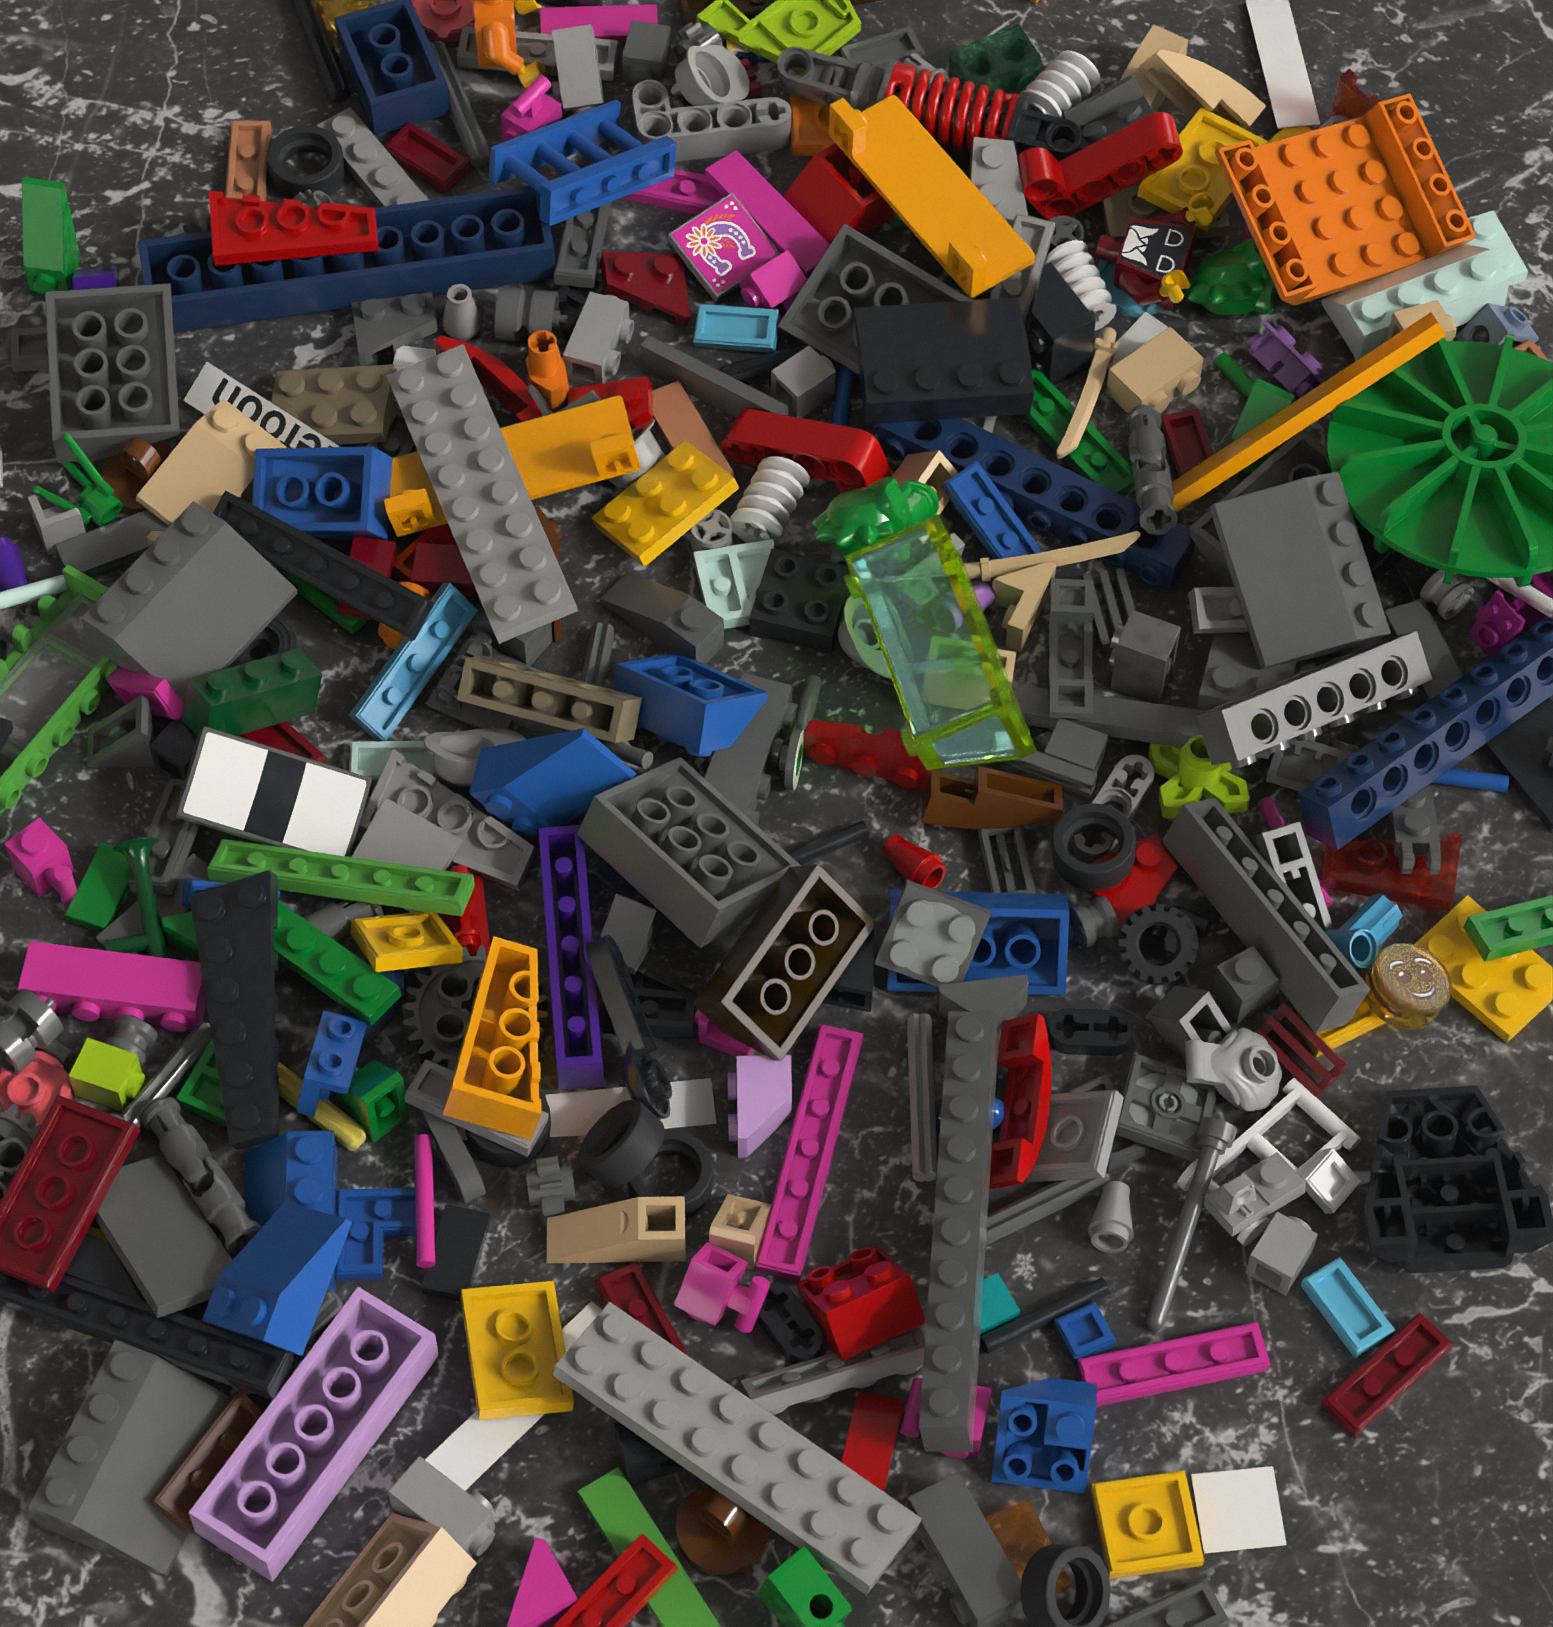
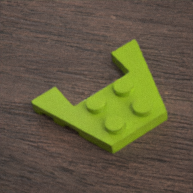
(807, 24)

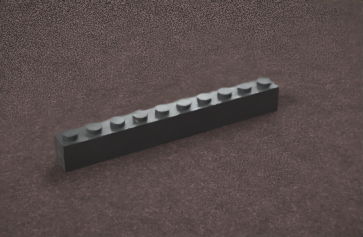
(959, 1233)

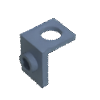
(1499, 321)

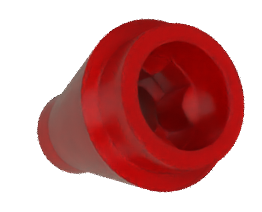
(914, 862)

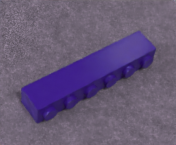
(570, 971)

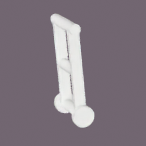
(1253, 1139)

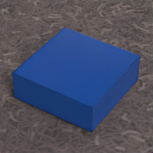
(1084, 1333)

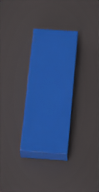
(989, 514)

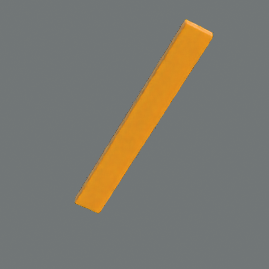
(1306, 410)

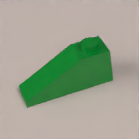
(48, 236)

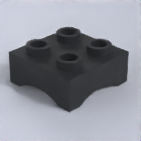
(800, 600)

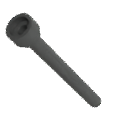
(1214, 1138)

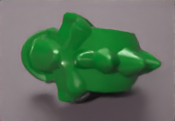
(1233, 282)
(874, 513)

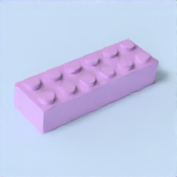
(314, 1434)

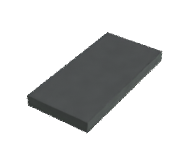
(161, 1236)

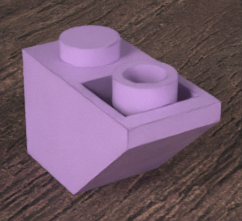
(762, 1099)

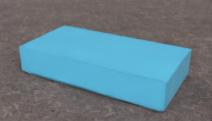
(736, 328)
(1347, 1307)

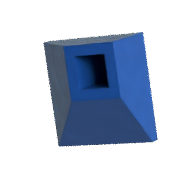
(1046, 1435)

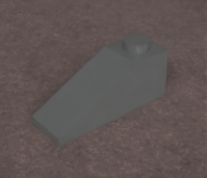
(666, 617)
(1290, 858)

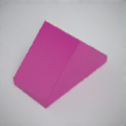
(543, 1591)

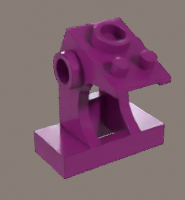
(1502, 622)

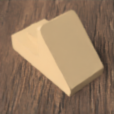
(1024, 596)

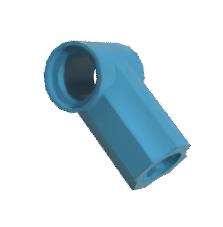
(1366, 930)

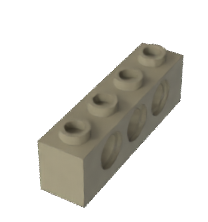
(549, 698)

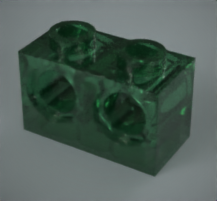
(999, 61)

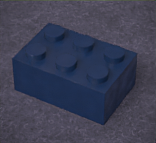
(392, 65)

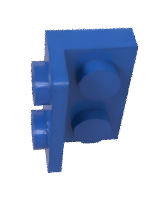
(331, 1060)

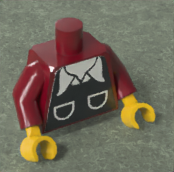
(1156, 253)

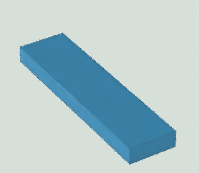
(413, 664)

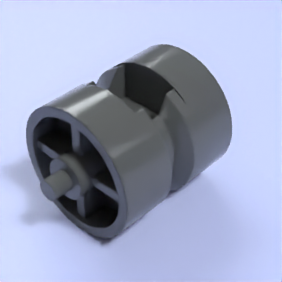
(523, 315)
(25, 1026)

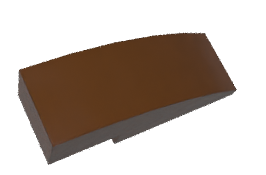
(989, 800)

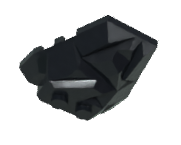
(1450, 1186)

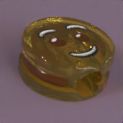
(1407, 986)

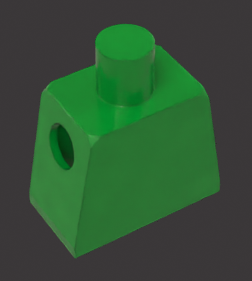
(803, 1586)

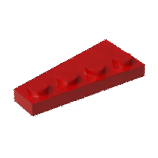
(269, 231)

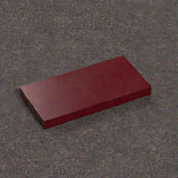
(60, 1190)

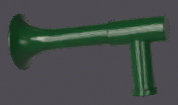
(153, 940)

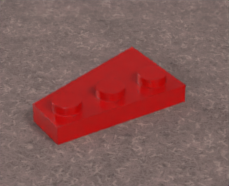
(865, 752)

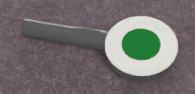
(792, 754)

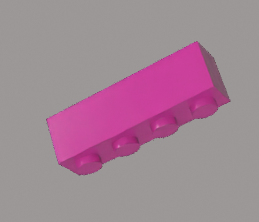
(113, 984)

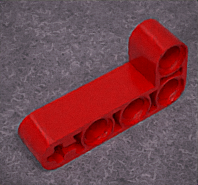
(1099, 169)
(823, 449)

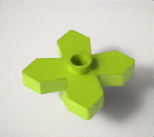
(1195, 778)

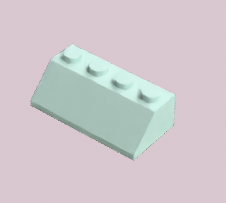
(1458, 278)

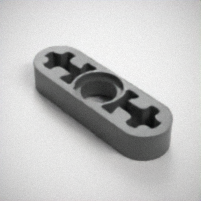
(453, 1156)

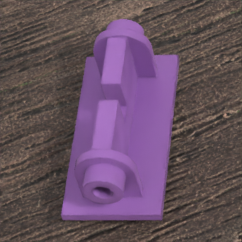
(1276, 348)

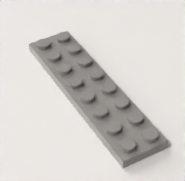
(482, 494)
(737, 1447)

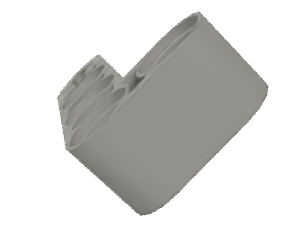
(710, 128)

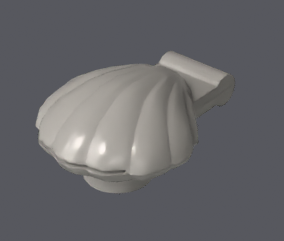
(1238, 1066)

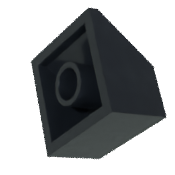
(1059, 329)

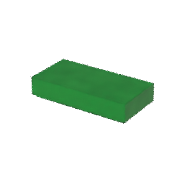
(101, 891)

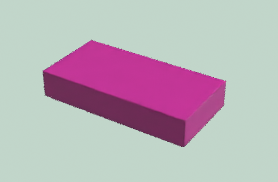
(162, 697)

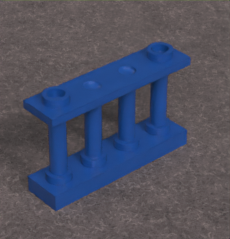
(586, 187)

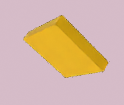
(406, 941)
(1147, 1525)

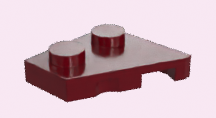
(647, 281)

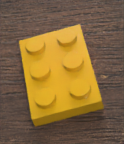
(1198, 166)
(665, 503)
(1497, 992)
(514, 1348)

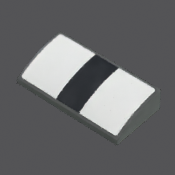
(271, 795)

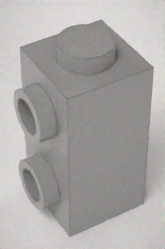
(577, 67)
(597, 338)
(435, 1499)

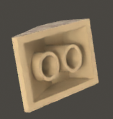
(206, 462)

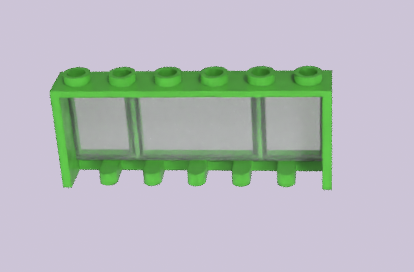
(49, 683)

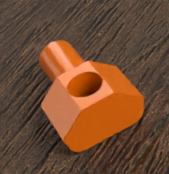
(547, 369)

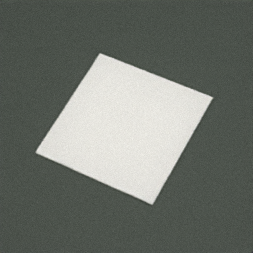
(1238, 1509)

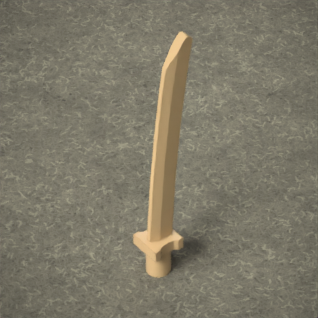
(1102, 355)
(986, 569)

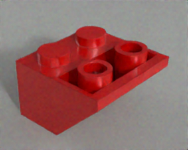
(835, 194)
(861, 1301)

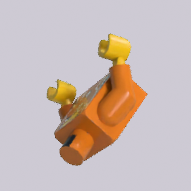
(497, 37)

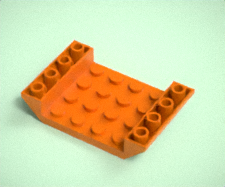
(1346, 201)

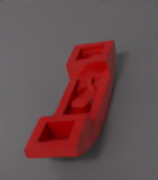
(496, 379)
(1026, 1101)
(872, 1438)

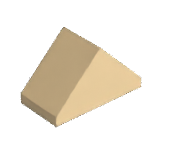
(740, 1227)

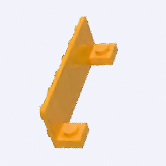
(930, 193)
(549, 452)

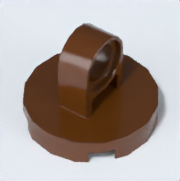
(132, 470)
(719, 1534)

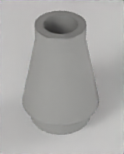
(461, 315)
(1112, 1220)

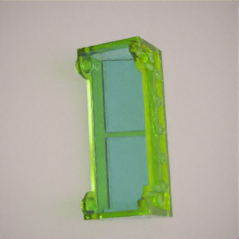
(938, 649)

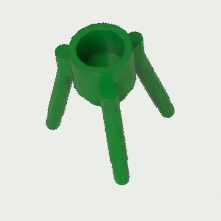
(97, 498)

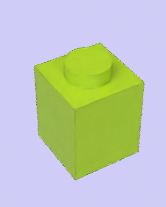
(106, 1075)

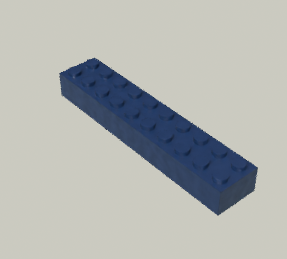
(422, 249)

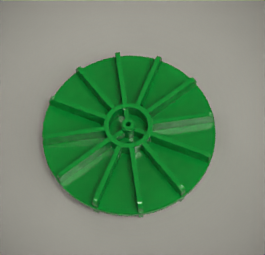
(1454, 460)

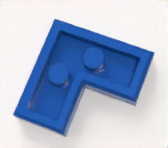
(373, 1216)

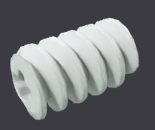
(1062, 84)
(1084, 278)
(769, 499)

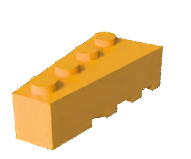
(498, 1057)

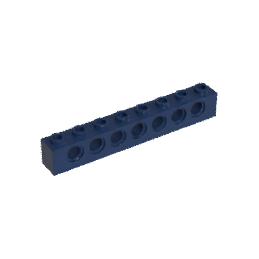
(1057, 489)
(1430, 739)

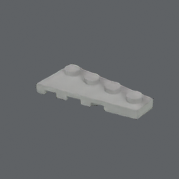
(998, 178)
(487, 845)

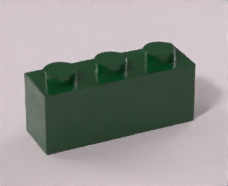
(253, 694)

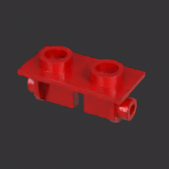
(471, 927)

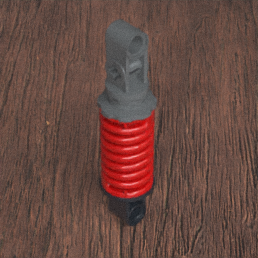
(945, 112)

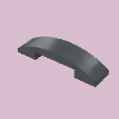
(1070, 649)

